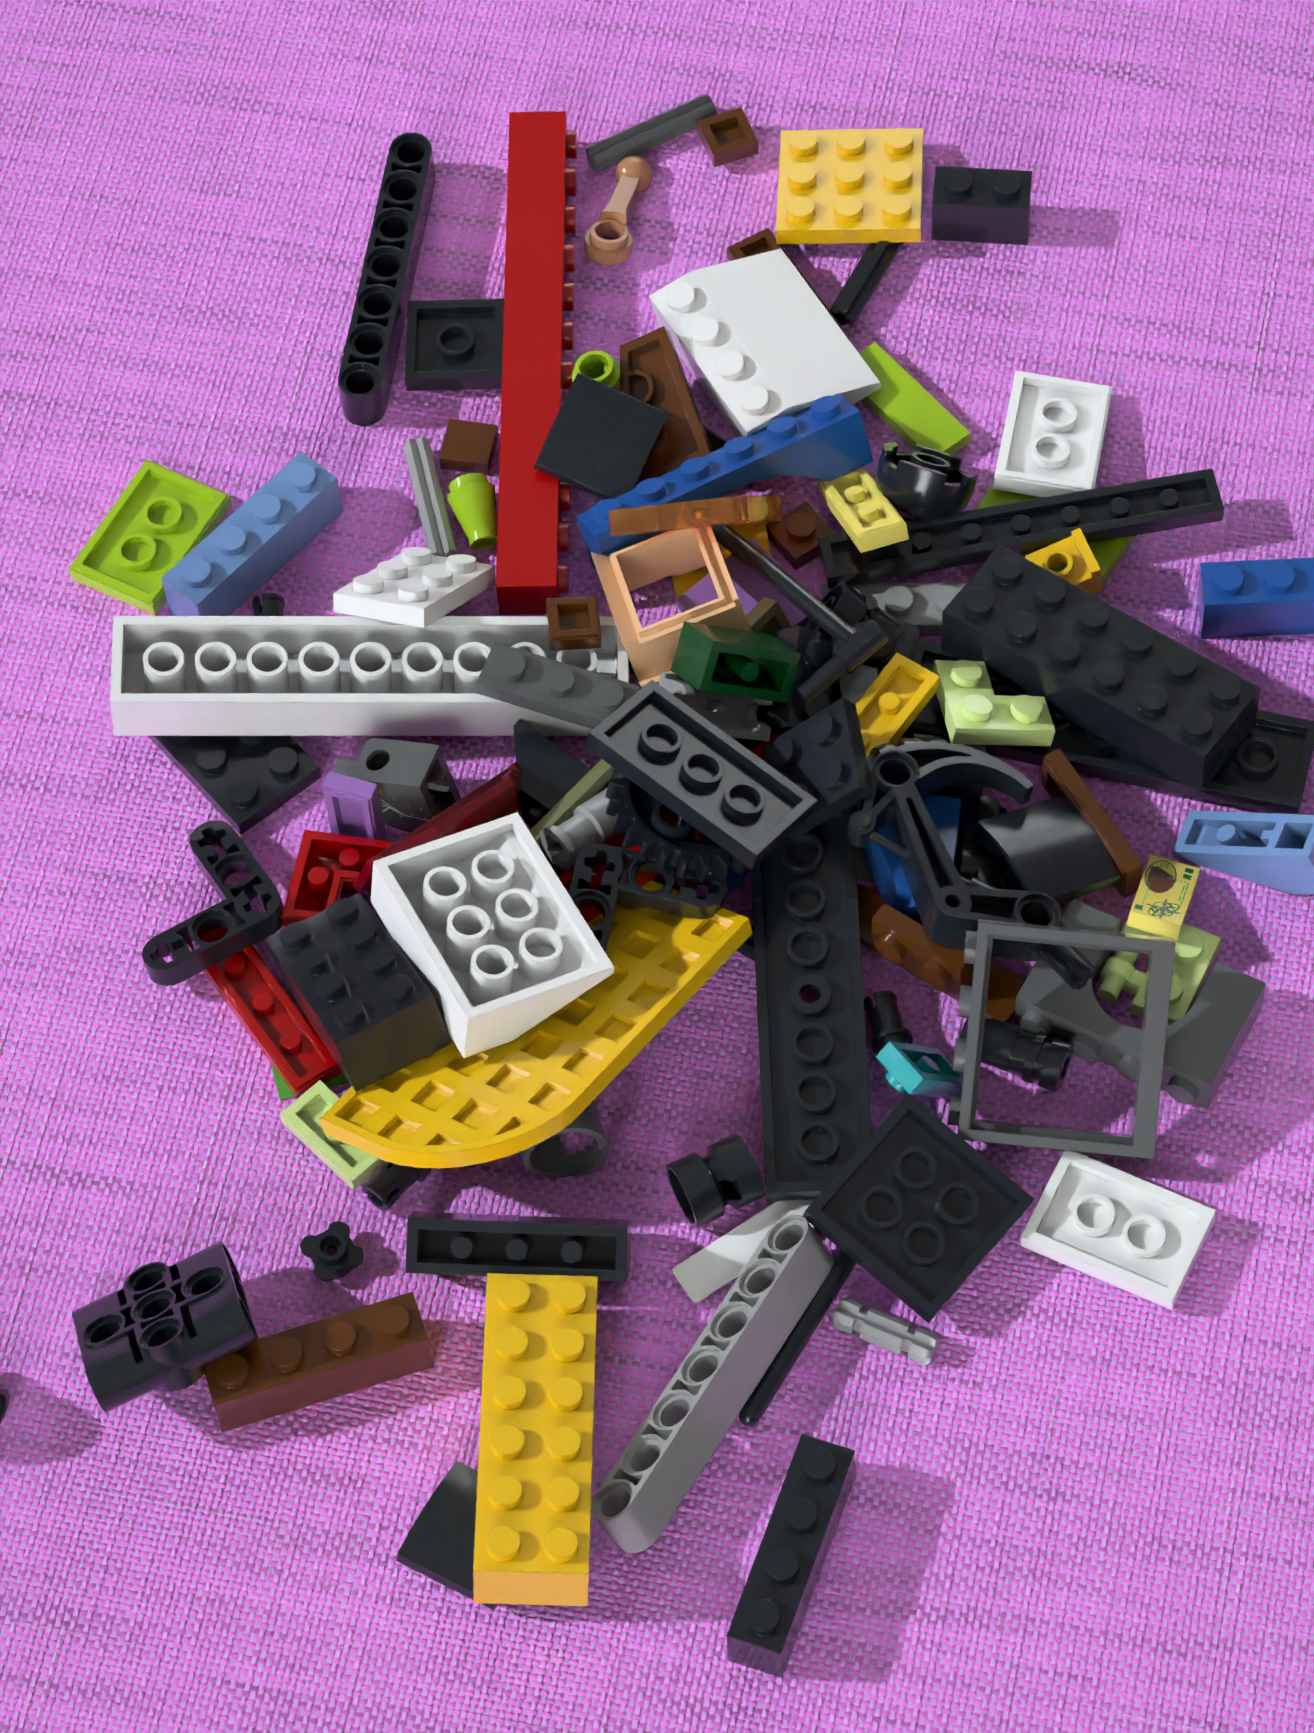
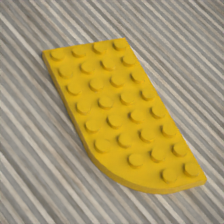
(526, 1090)

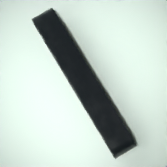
(387, 279)

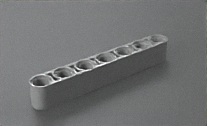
(712, 1384)

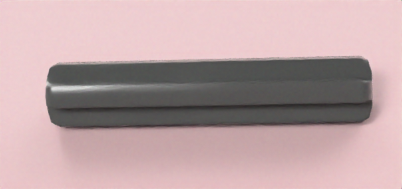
(649, 133)

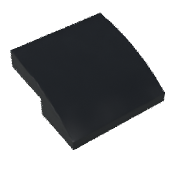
(600, 439)
(1049, 850)
(444, 1533)

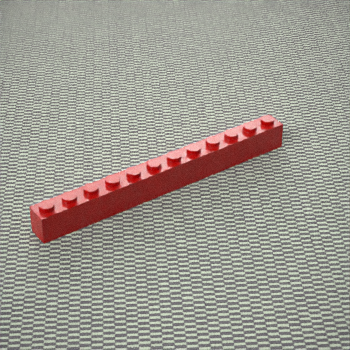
(534, 359)

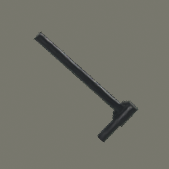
(852, 644)

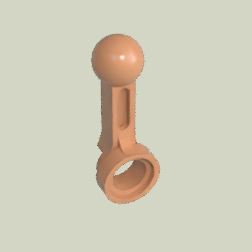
(632, 176)

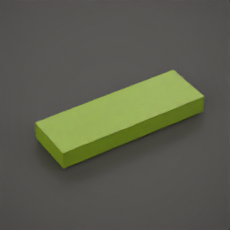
(910, 408)

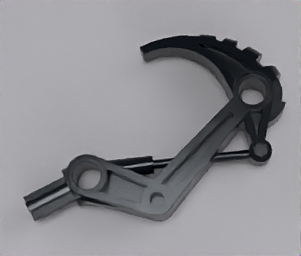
(944, 898)

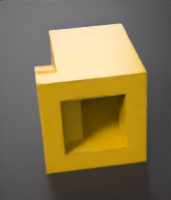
(1081, 564)

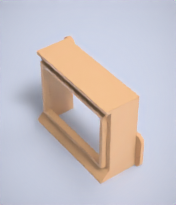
(667, 554)

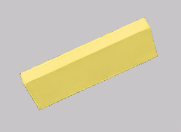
(863, 510)

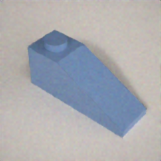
(1252, 846)

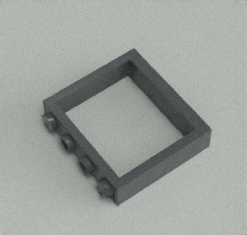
(1151, 1054)

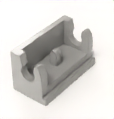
(728, 712)

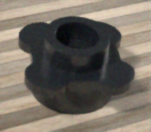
(332, 1266)

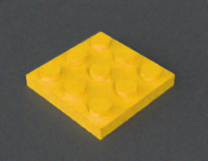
(850, 186)

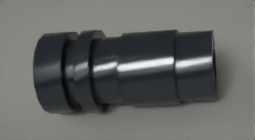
(1025, 1053)

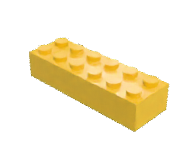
(536, 1440)

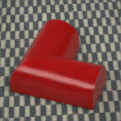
(324, 870)

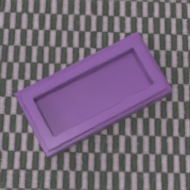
(353, 807)

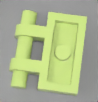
(1192, 961)

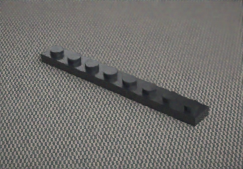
(1028, 527)

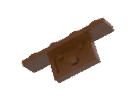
(909, 947)

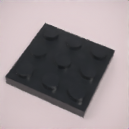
(918, 1208)

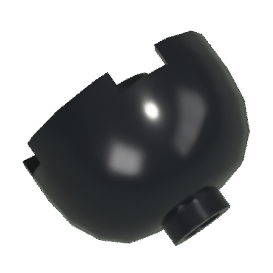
(924, 481)

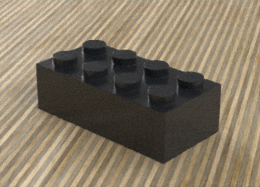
(358, 991)

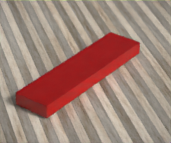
(271, 1017)

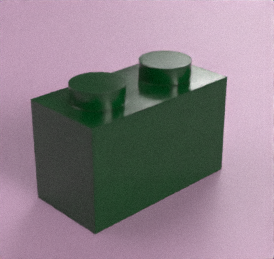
(735, 662)

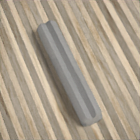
(429, 497)

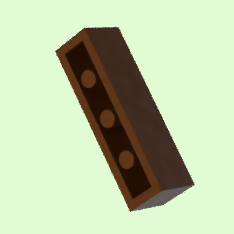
(319, 1362)

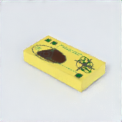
(1163, 897)

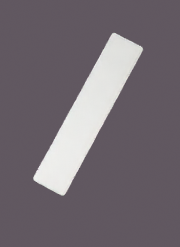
(729, 1254)

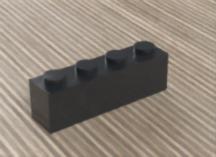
(517, 1245)
(791, 1556)

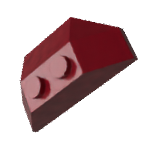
(487, 803)

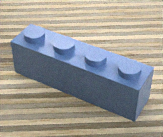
(254, 541)

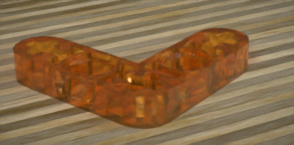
(721, 511)

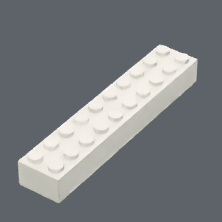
(329, 675)

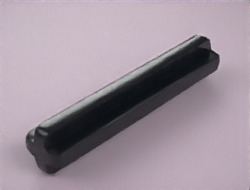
(863, 281)

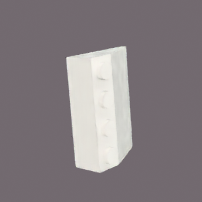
(760, 340)
(488, 931)

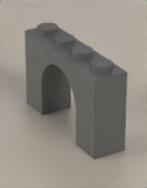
(1196, 1046)

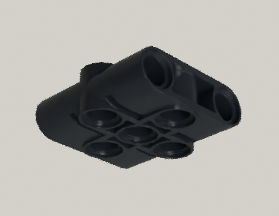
(164, 1327)

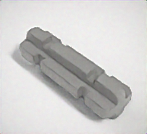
(885, 1331)

